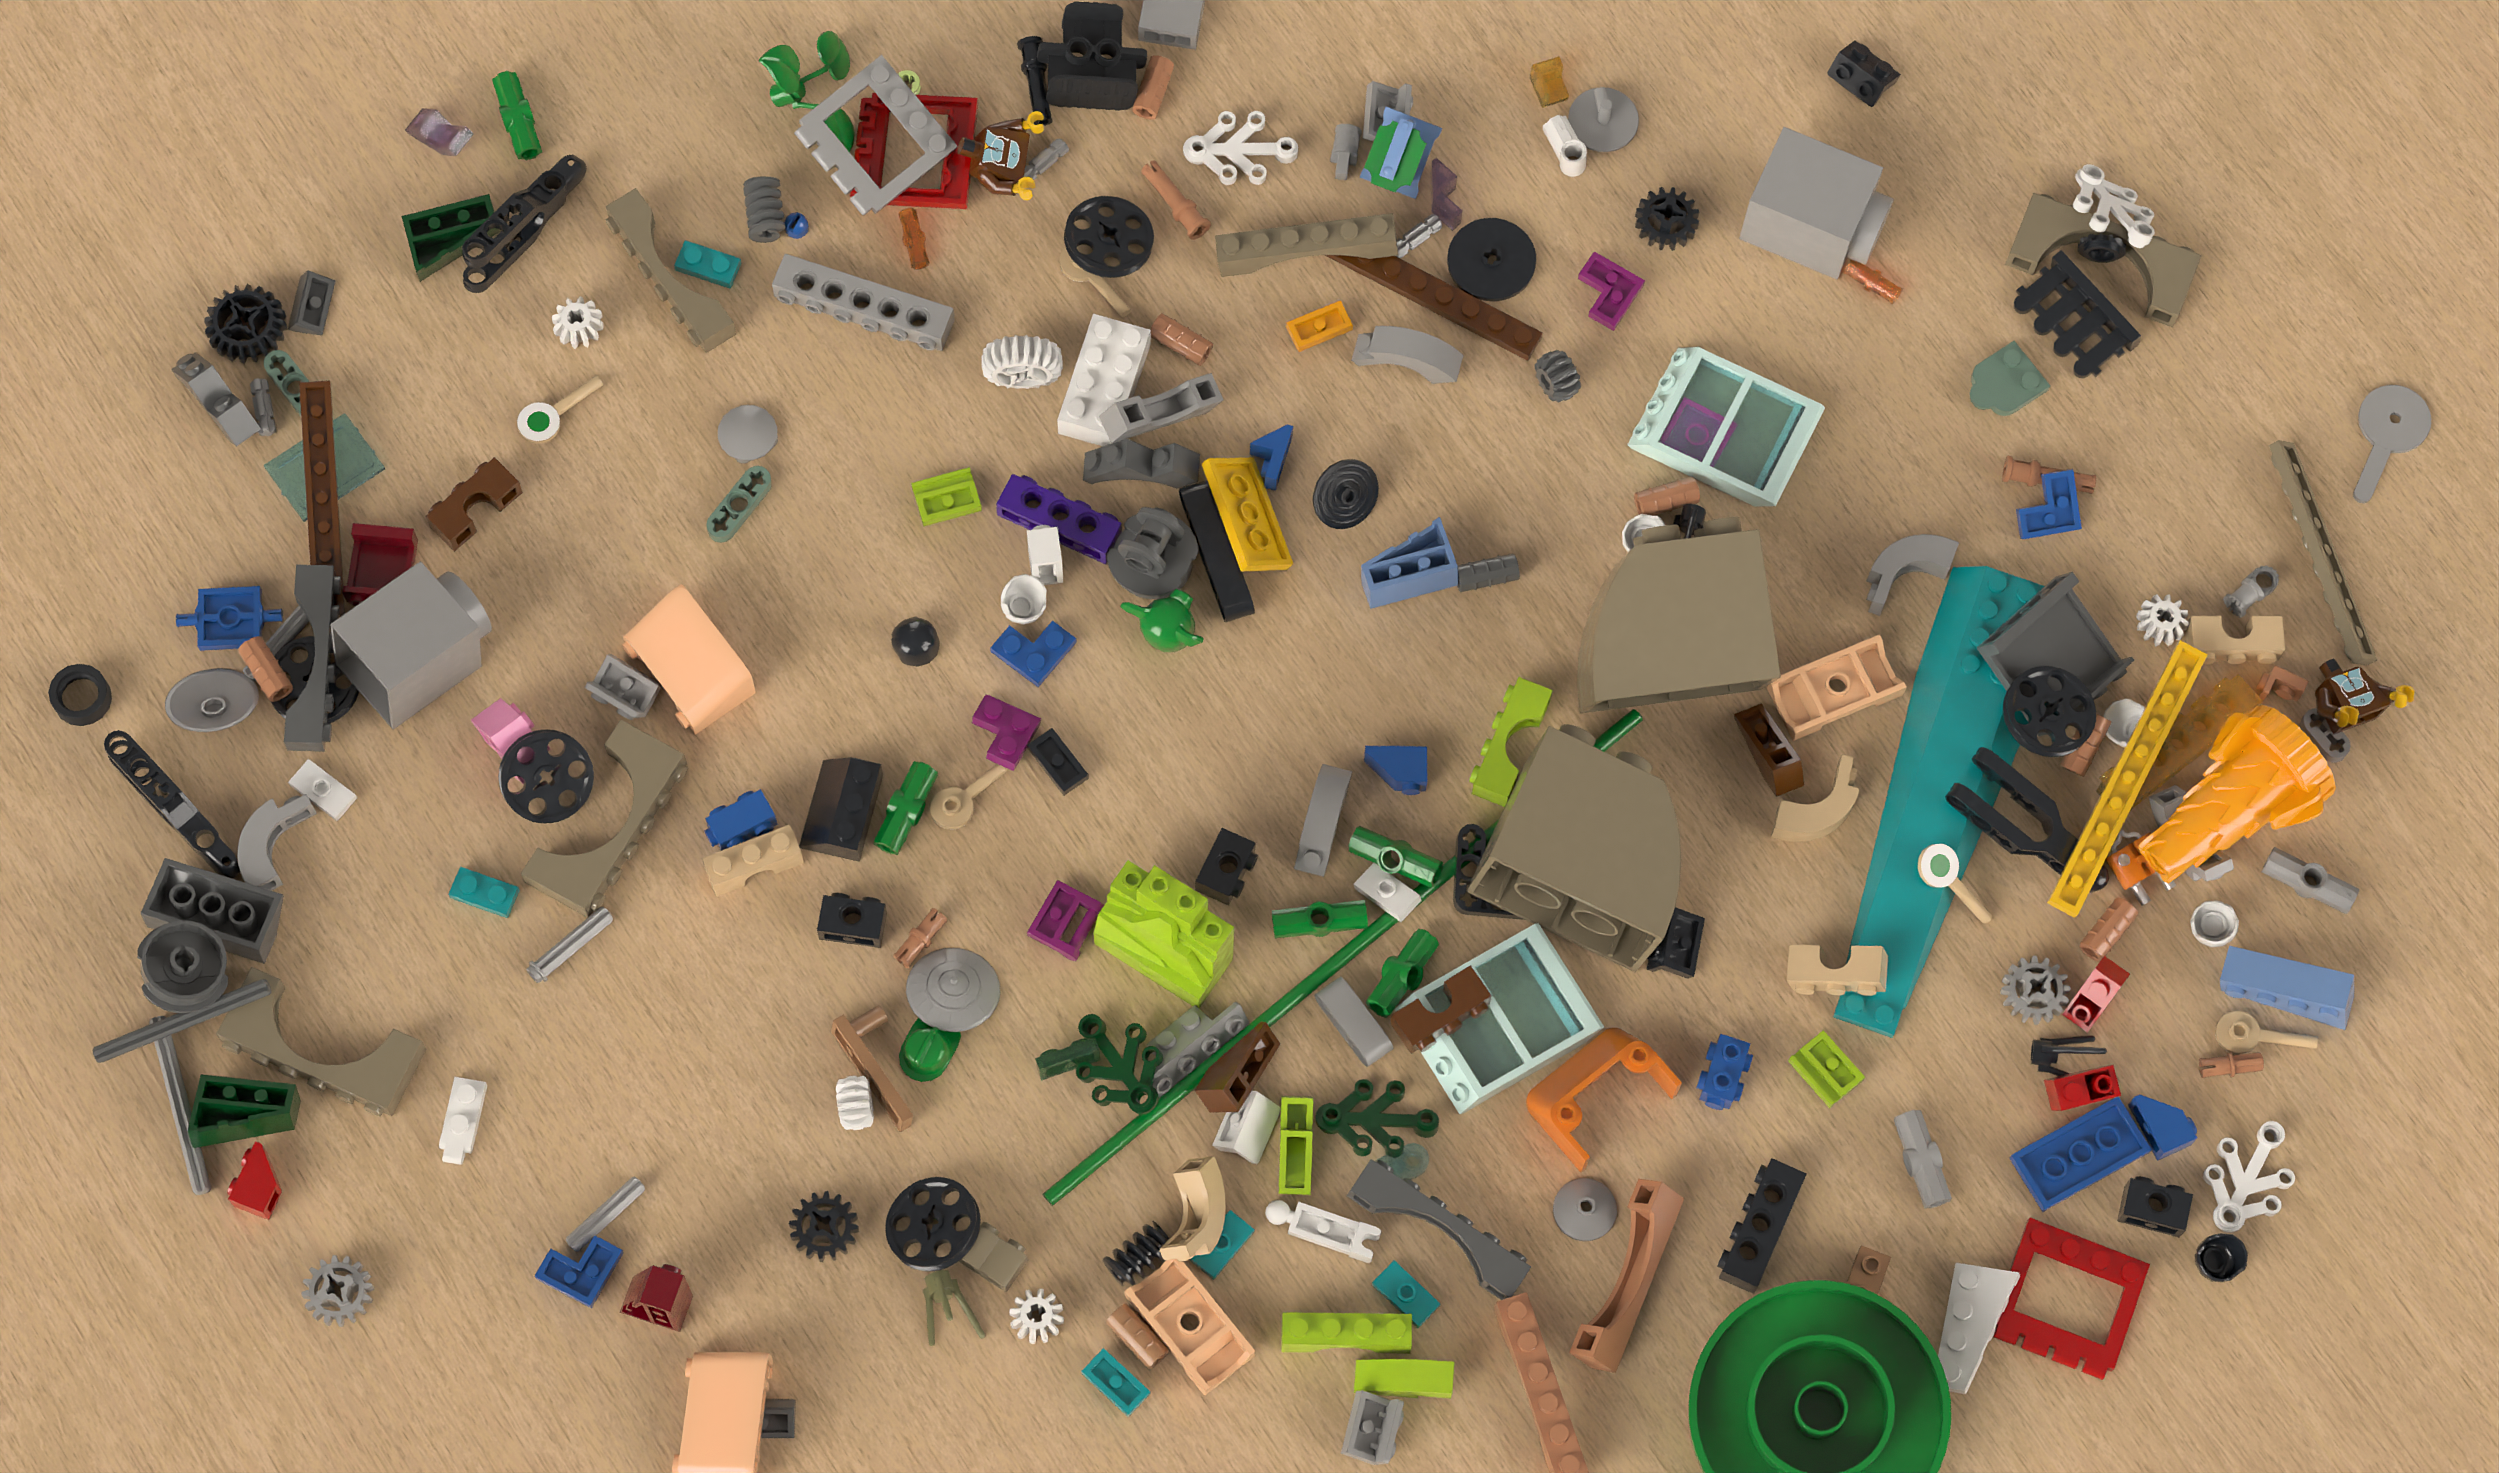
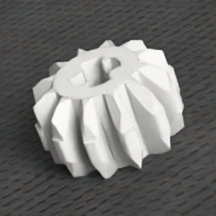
(570, 325)
(2154, 611)
(854, 1102)
(1025, 1311)

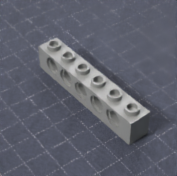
(796, 271)

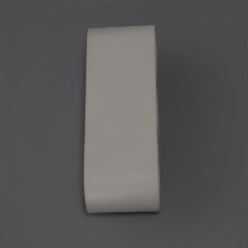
(1354, 1021)

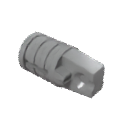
(1345, 149)

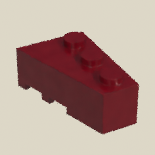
(659, 1297)

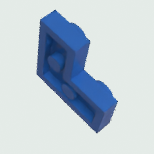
(2060, 508)
(1034, 659)
(584, 1279)

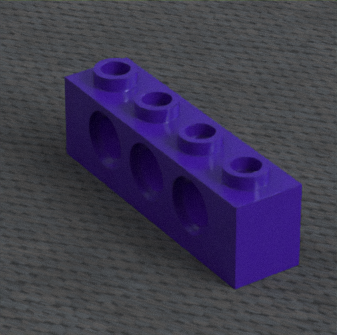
(1094, 544)

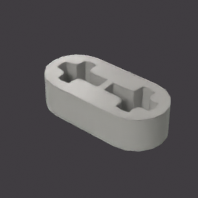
(2323, 737)

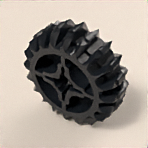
(263, 308)

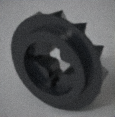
(2101, 248)

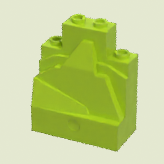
(1165, 932)

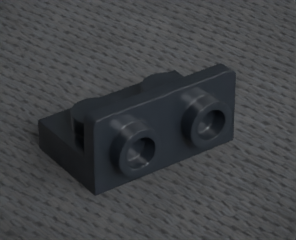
(1680, 946)

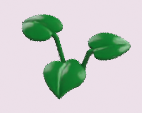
(789, 87)

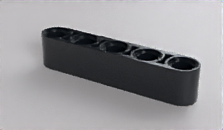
(1216, 552)

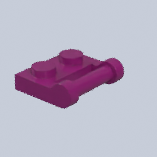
(1057, 915)

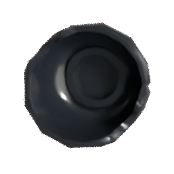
(915, 641)
(2221, 1257)

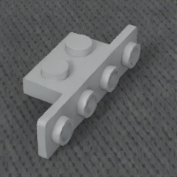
(1192, 1041)

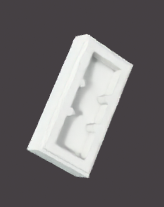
(322, 790)
(1387, 892)

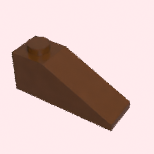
(1771, 750)
(1237, 1071)

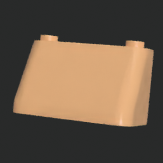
(690, 660)
(724, 1412)

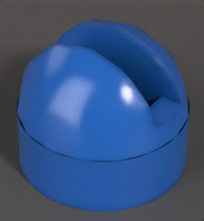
(801, 227)

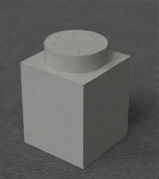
(1816, 205)
(411, 641)

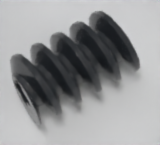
(1137, 1254)

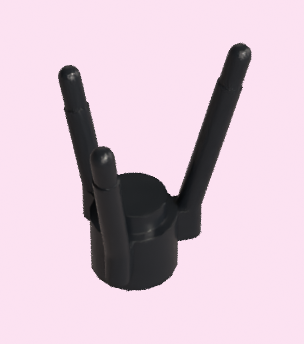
(1690, 519)
(2046, 1051)

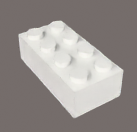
(1102, 376)

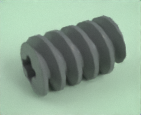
(763, 208)

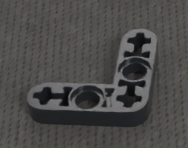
(1479, 907)

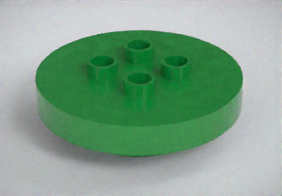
(1819, 1385)

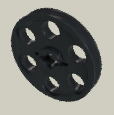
(1106, 247)
(300, 673)
(2055, 723)
(530, 772)
(941, 1233)

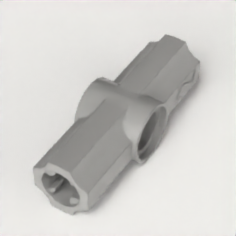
(2328, 888)
(1922, 1159)

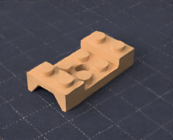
(1809, 702)
(1210, 1350)

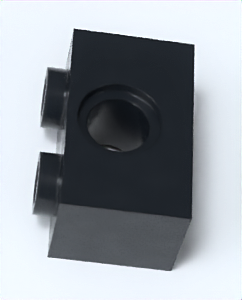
(1226, 849)
(865, 932)
(2137, 1211)

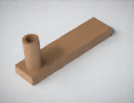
(848, 1036)

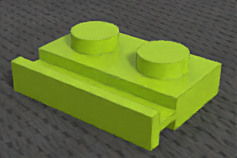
(946, 496)
(1826, 1069)

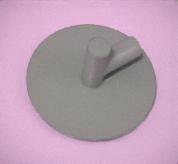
(1603, 119)

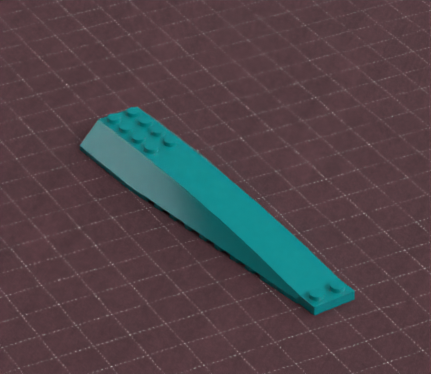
(1948, 718)

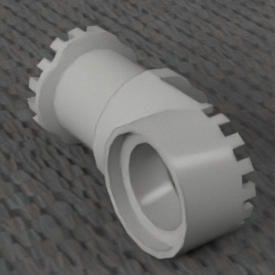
(2250, 591)

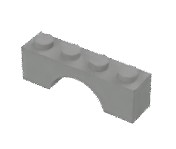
(1179, 404)

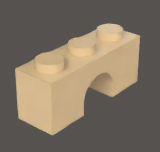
(2262, 642)
(770, 851)
(1862, 974)

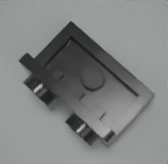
(1862, 73)

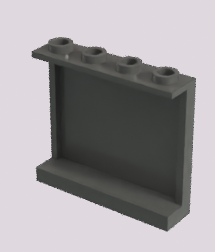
(2056, 633)

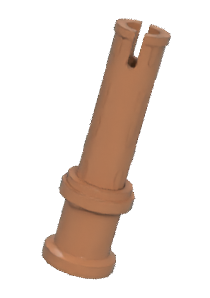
(1183, 209)
(2031, 474)

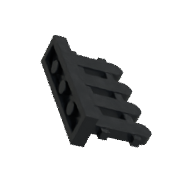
(2092, 322)

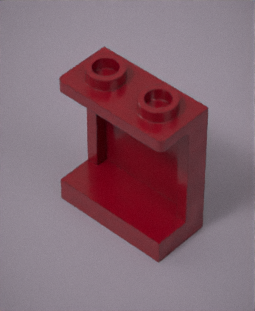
(377, 559)

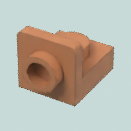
(2283, 682)

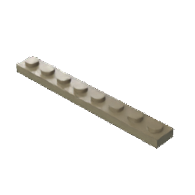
(2325, 559)

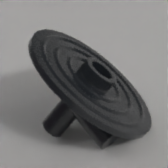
(1345, 494)

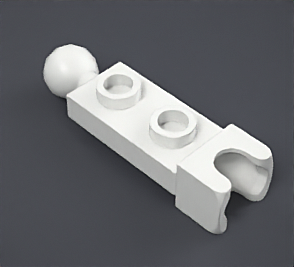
(1325, 1228)

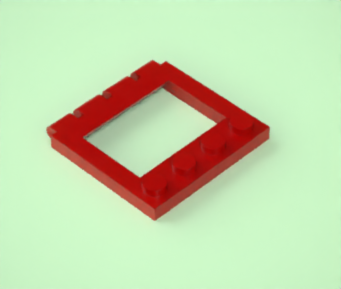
(955, 168)
(2088, 1257)

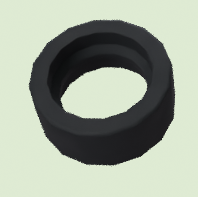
(90, 714)

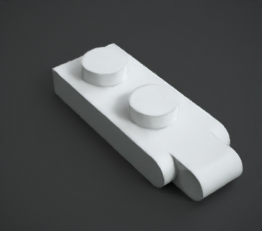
(462, 1119)

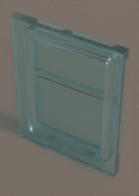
(354, 465)

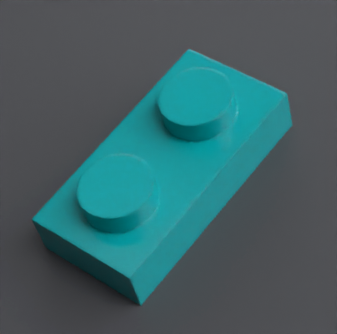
(707, 264)
(483, 892)
(1115, 1382)

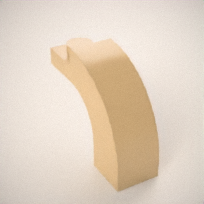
(1813, 821)
(1203, 1210)

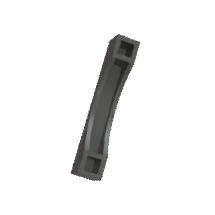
(307, 718)
(1494, 1266)

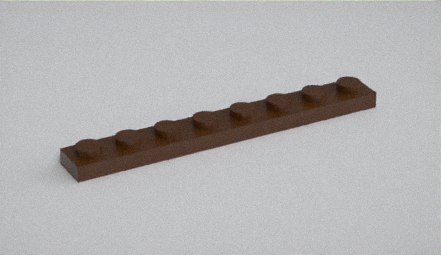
(1447, 302)
(321, 478)

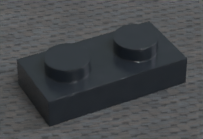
(1058, 761)

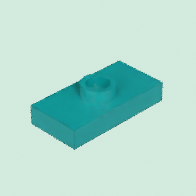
(1232, 1238)
(1406, 1293)

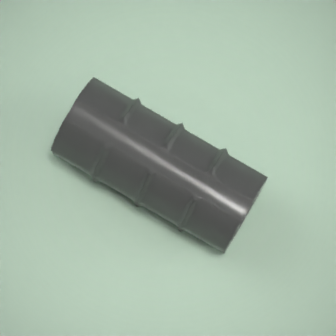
(1488, 572)

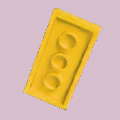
(1247, 514)

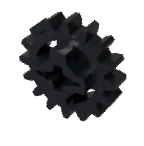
(1652, 222)
(814, 1235)

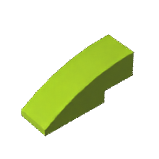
(1295, 1145)
(1405, 1377)

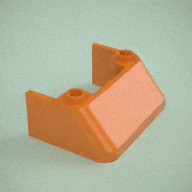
(1552, 1099)

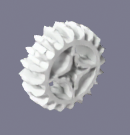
(1022, 362)

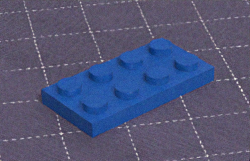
(2080, 1154)

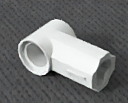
(1566, 144)

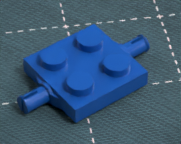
(228, 617)

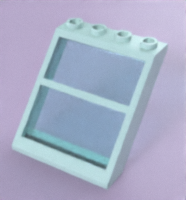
(1726, 426)
(1530, 1021)

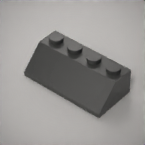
(234, 910)

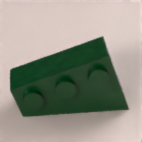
(440, 232)
(241, 1109)

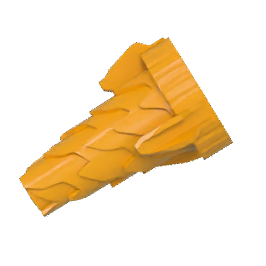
(2260, 776)

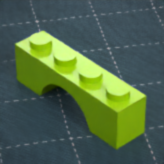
(1524, 709)
(1346, 1330)

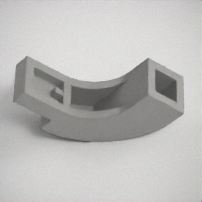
(1410, 349)
(1911, 554)
(2163, 806)
(1322, 819)
(261, 834)

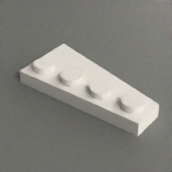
(1972, 1313)

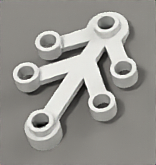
(1235, 149)
(2092, 180)
(2246, 1182)

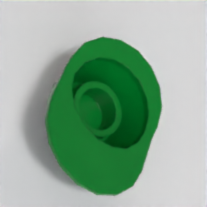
(927, 1051)

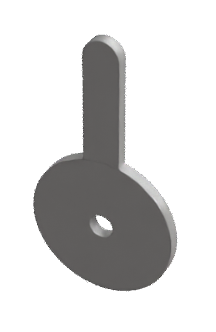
(2386, 435)

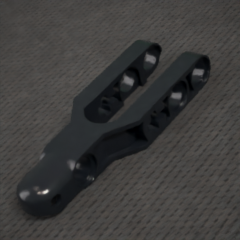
(535, 208)
(174, 809)
(2053, 850)

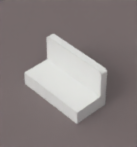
(1248, 1129)

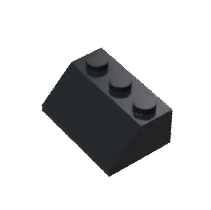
(842, 807)

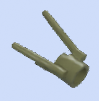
(940, 1289)

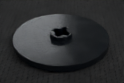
(1470, 253)

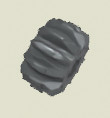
(1557, 376)

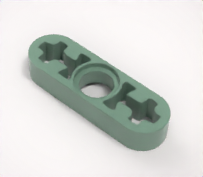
(281, 381)
(719, 516)

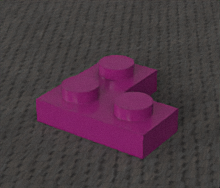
(1616, 286)
(1013, 730)

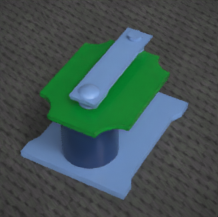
(1400, 152)

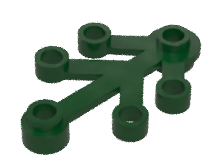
(1122, 1068)
(1373, 1119)

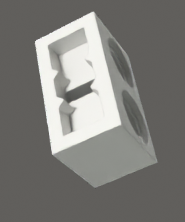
(1045, 554)

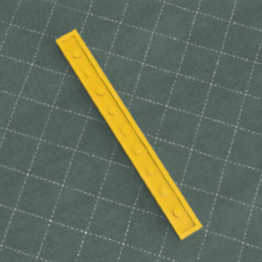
(2127, 779)

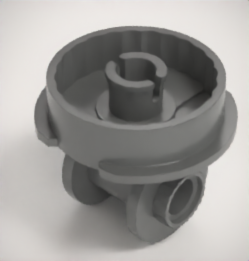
(1153, 554)
(183, 967)

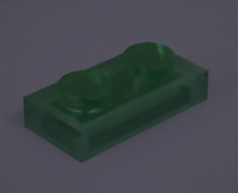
(1055, 1061)

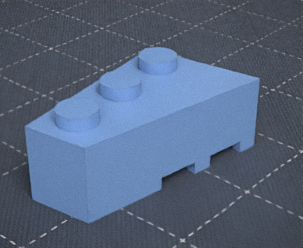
(1411, 569)

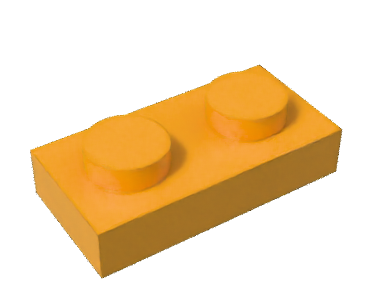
(1319, 326)

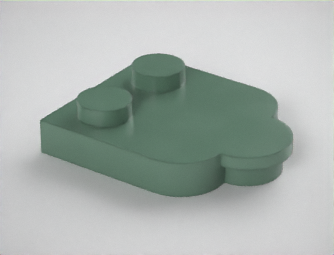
(2006, 381)

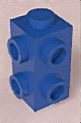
(740, 821)
(1721, 1081)

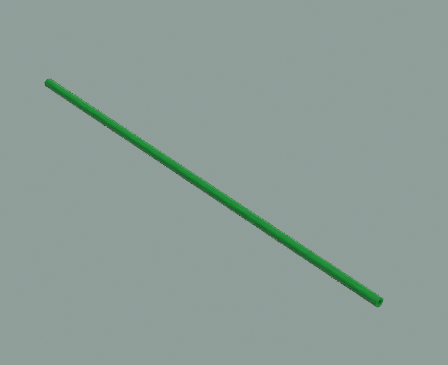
(1284, 1004)

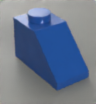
(1399, 766)
(2163, 1126)

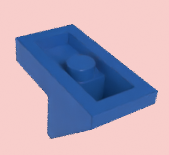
(1274, 450)

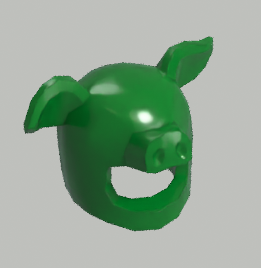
(1167, 622)

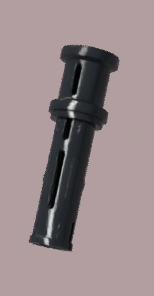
(1036, 78)

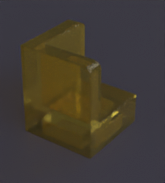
(1548, 82)

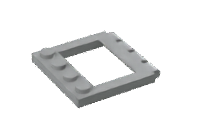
(906, 109)

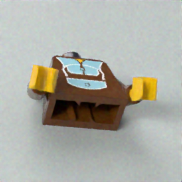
(1000, 155)
(2354, 697)

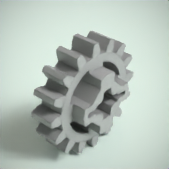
(2026, 981)
(326, 1295)

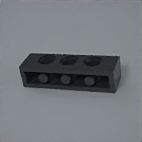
(1787, 1183)

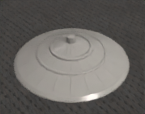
(211, 700)
(953, 989)

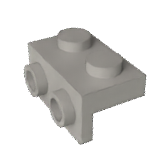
(1377, 98)
(624, 688)
(1372, 1428)

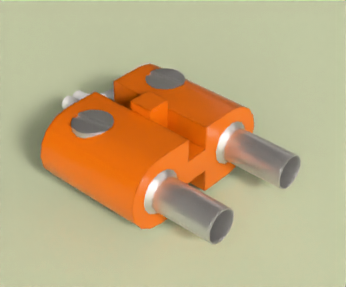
(2132, 867)

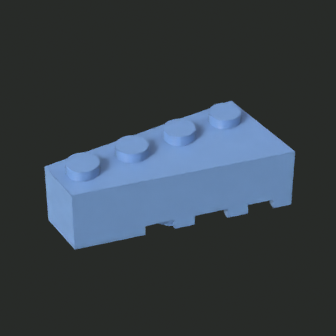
(2289, 986)

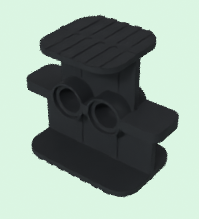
(1092, 79)

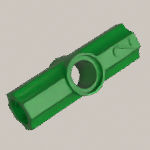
(517, 115)
(905, 808)
(1412, 862)
(1340, 916)
(1402, 973)

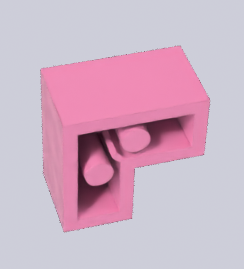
(502, 726)

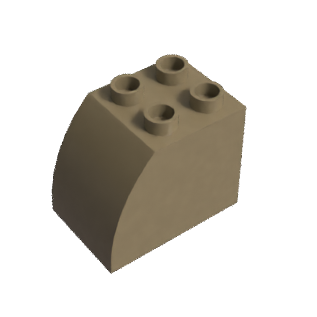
(1680, 621)
(1586, 849)

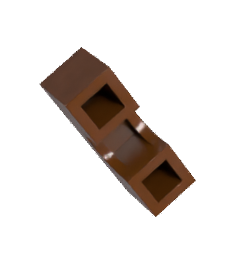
(489, 484)
(1421, 1027)

